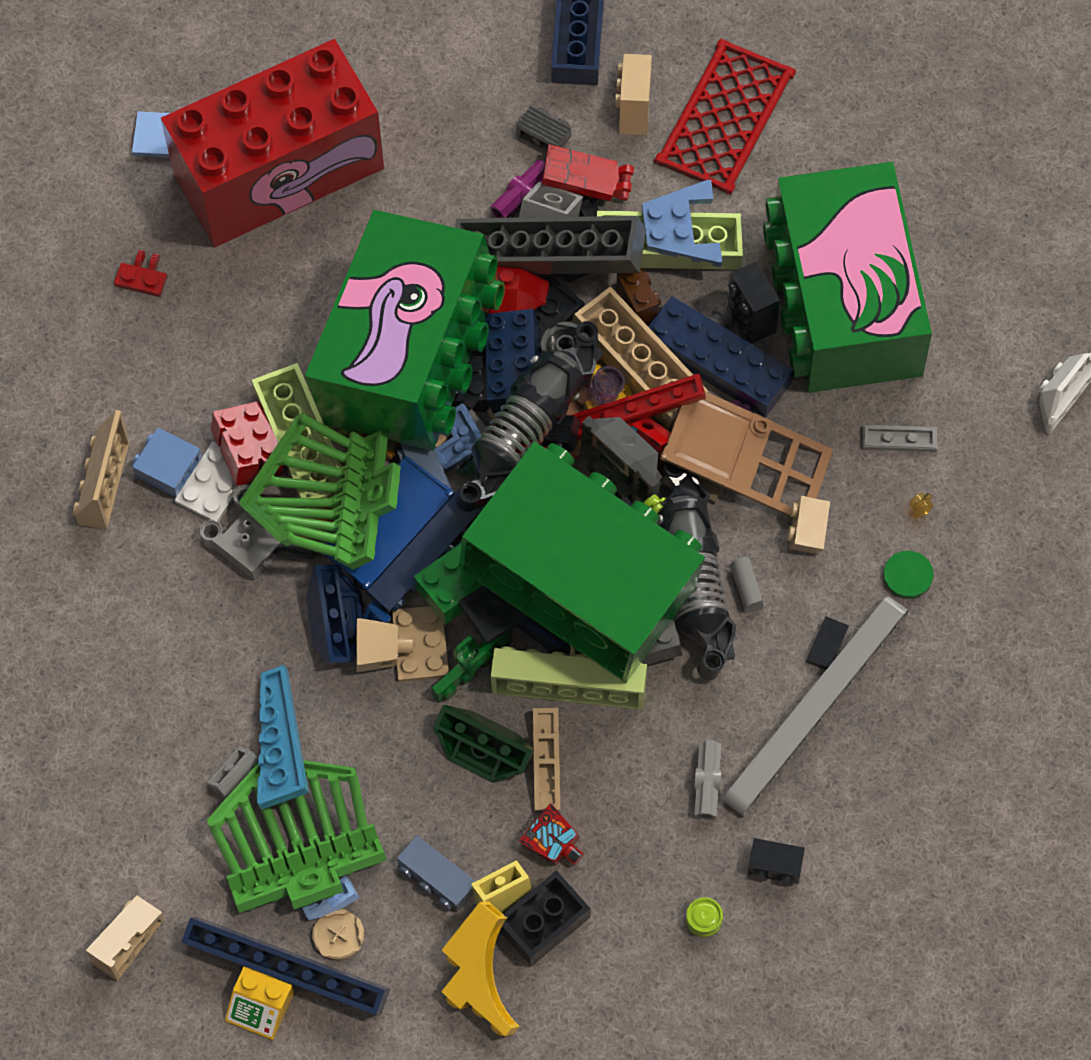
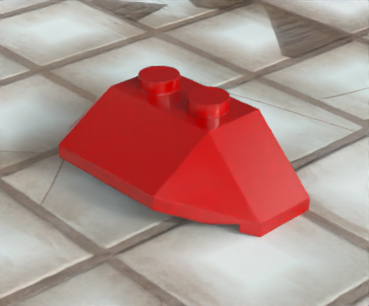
(522, 289)

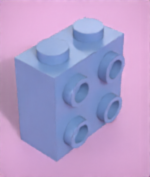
(166, 462)

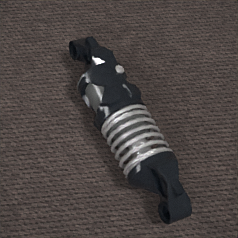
(533, 407)
(699, 619)

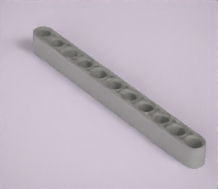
(814, 705)

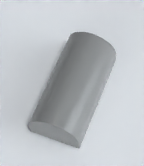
(746, 584)
(232, 772)

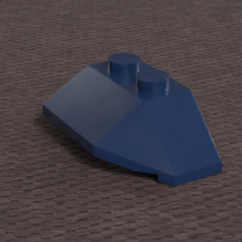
(333, 613)

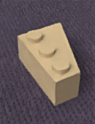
(634, 93)

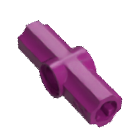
(516, 190)

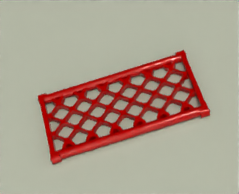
(721, 47)

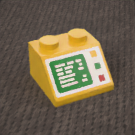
(259, 1003)

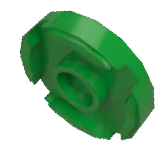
(908, 574)

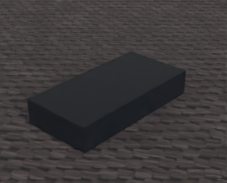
(827, 643)

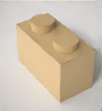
(808, 525)

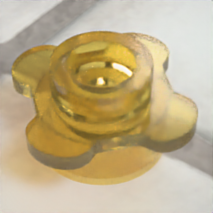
(921, 504)

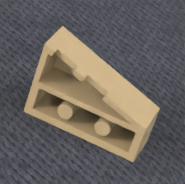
(125, 937)

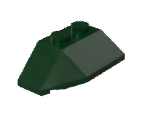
(481, 744)

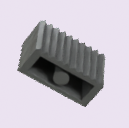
(542, 129)

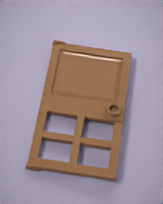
(728, 445)

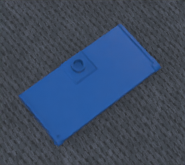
(417, 504)

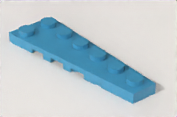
(281, 754)

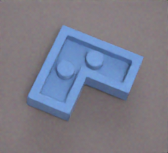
(459, 446)

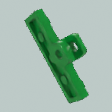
(470, 658)

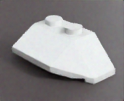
(1064, 389)

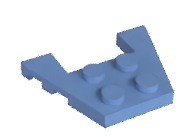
(670, 224)

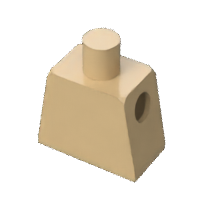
(378, 645)

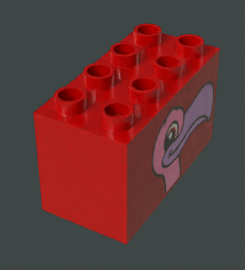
(274, 142)

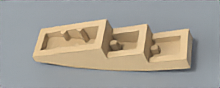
(546, 758)

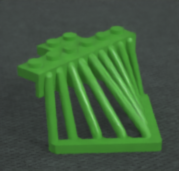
(363, 495)
(305, 877)

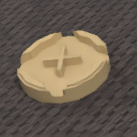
(338, 935)

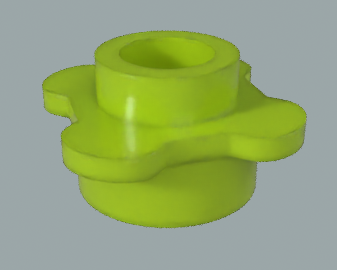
(655, 503)

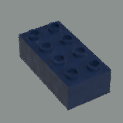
(509, 349)

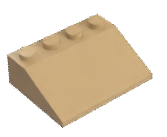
(102, 473)

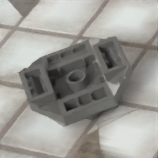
(621, 457)

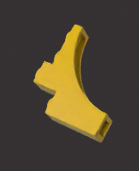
(474, 982)

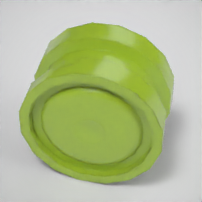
(704, 917)

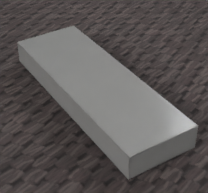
(899, 438)

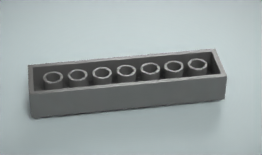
(563, 243)

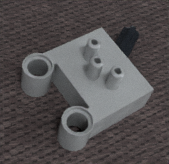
(248, 542)

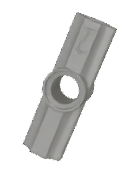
(707, 780)

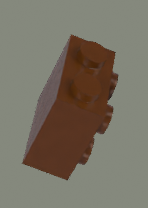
(638, 295)

